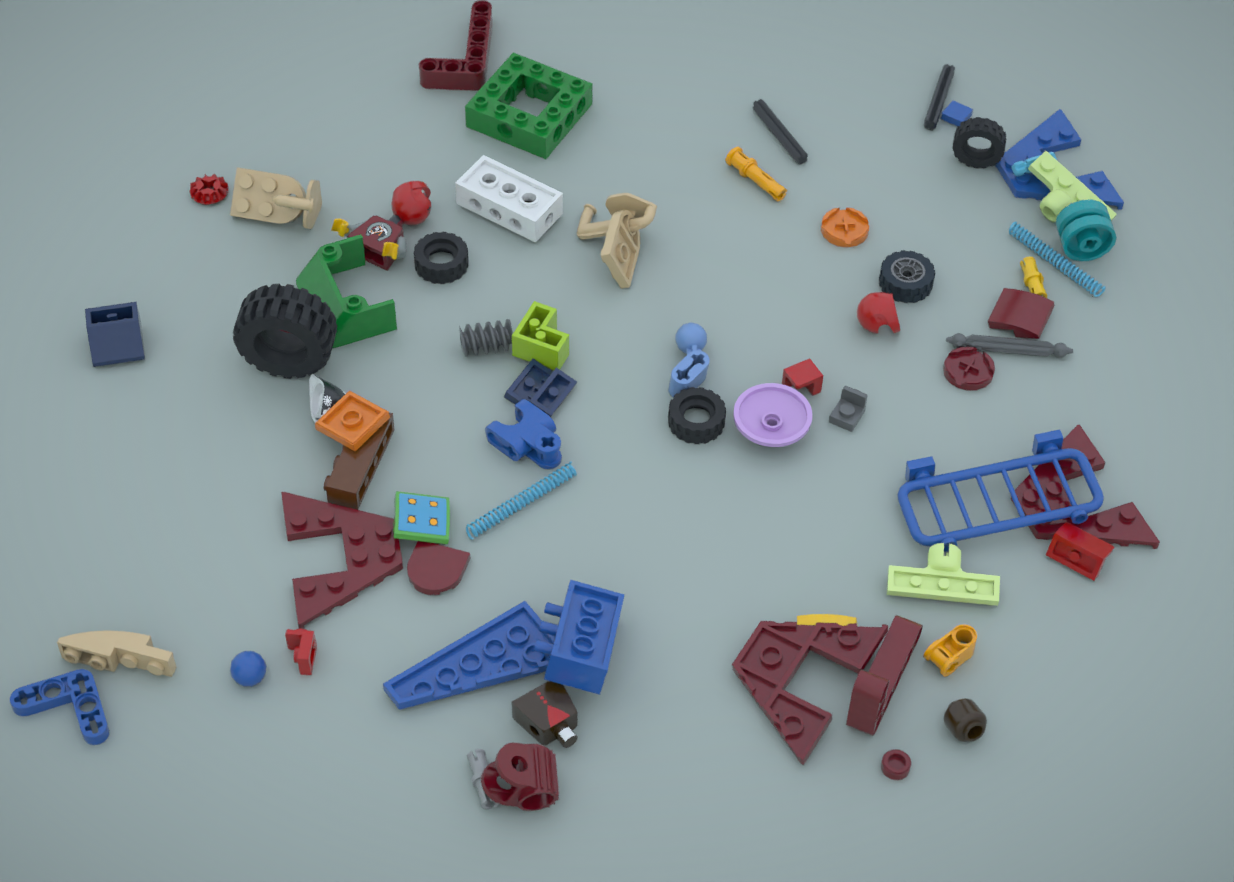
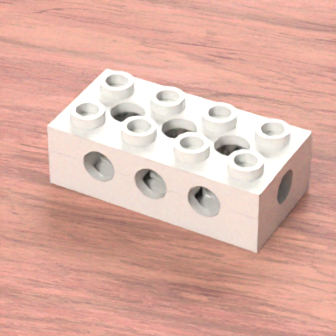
(509, 198)

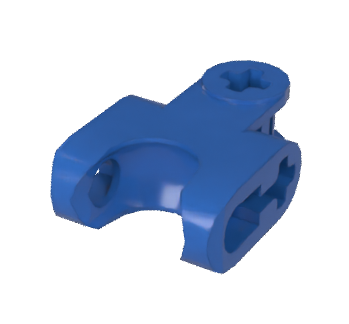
(530, 437)

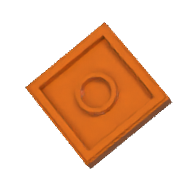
(352, 420)

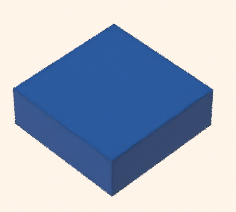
(956, 113)

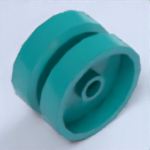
(1085, 230)

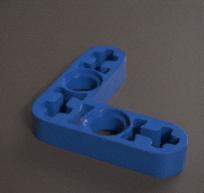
(69, 693)

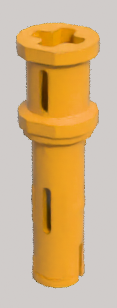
(748, 168)

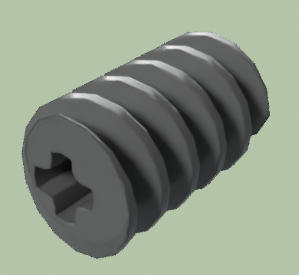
(486, 337)

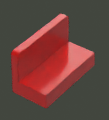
(1079, 550)

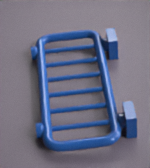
(1046, 449)

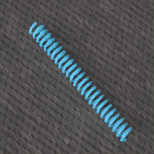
(1056, 258)
(552, 483)

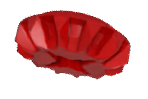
(208, 195)

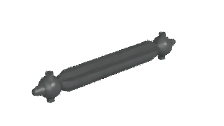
(1009, 345)

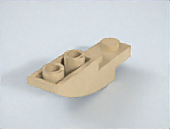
(108, 648)

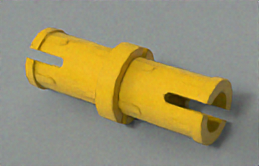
(1032, 277)

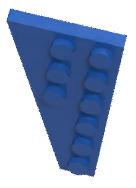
(483, 658)

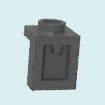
(849, 409)

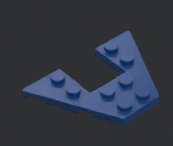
(1051, 136)

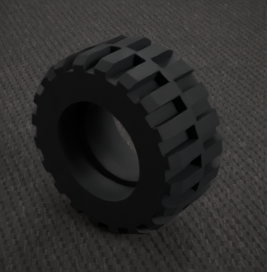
(287, 309)

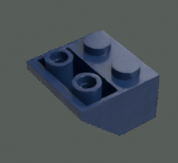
(114, 334)

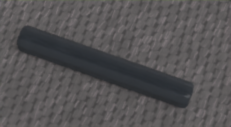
(939, 97)
(780, 131)

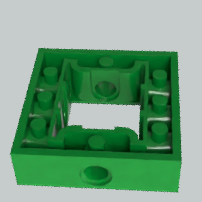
(493, 116)

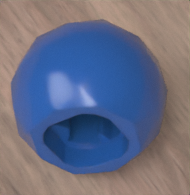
(248, 668)

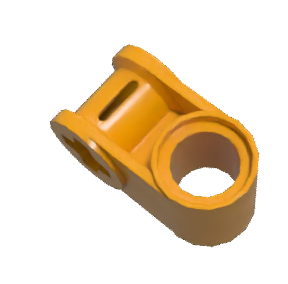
(949, 652)

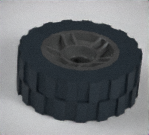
(907, 276)

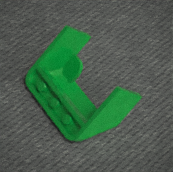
(352, 313)

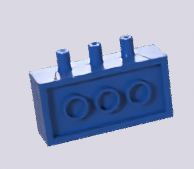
(582, 636)

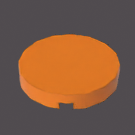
(845, 227)

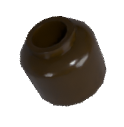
(965, 720)

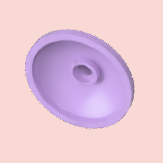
(772, 415)

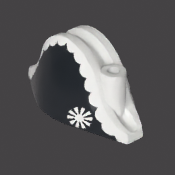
(322, 396)

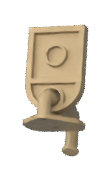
(268, 198)
(621, 232)

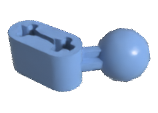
(693, 368)

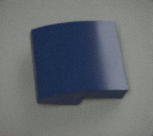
(541, 387)

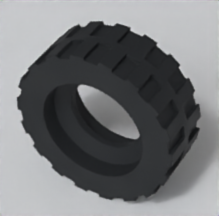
(979, 128)
(442, 272)
(691, 431)

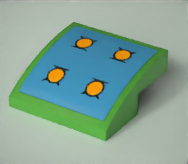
(421, 517)

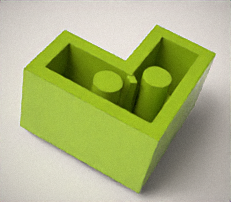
(539, 338)

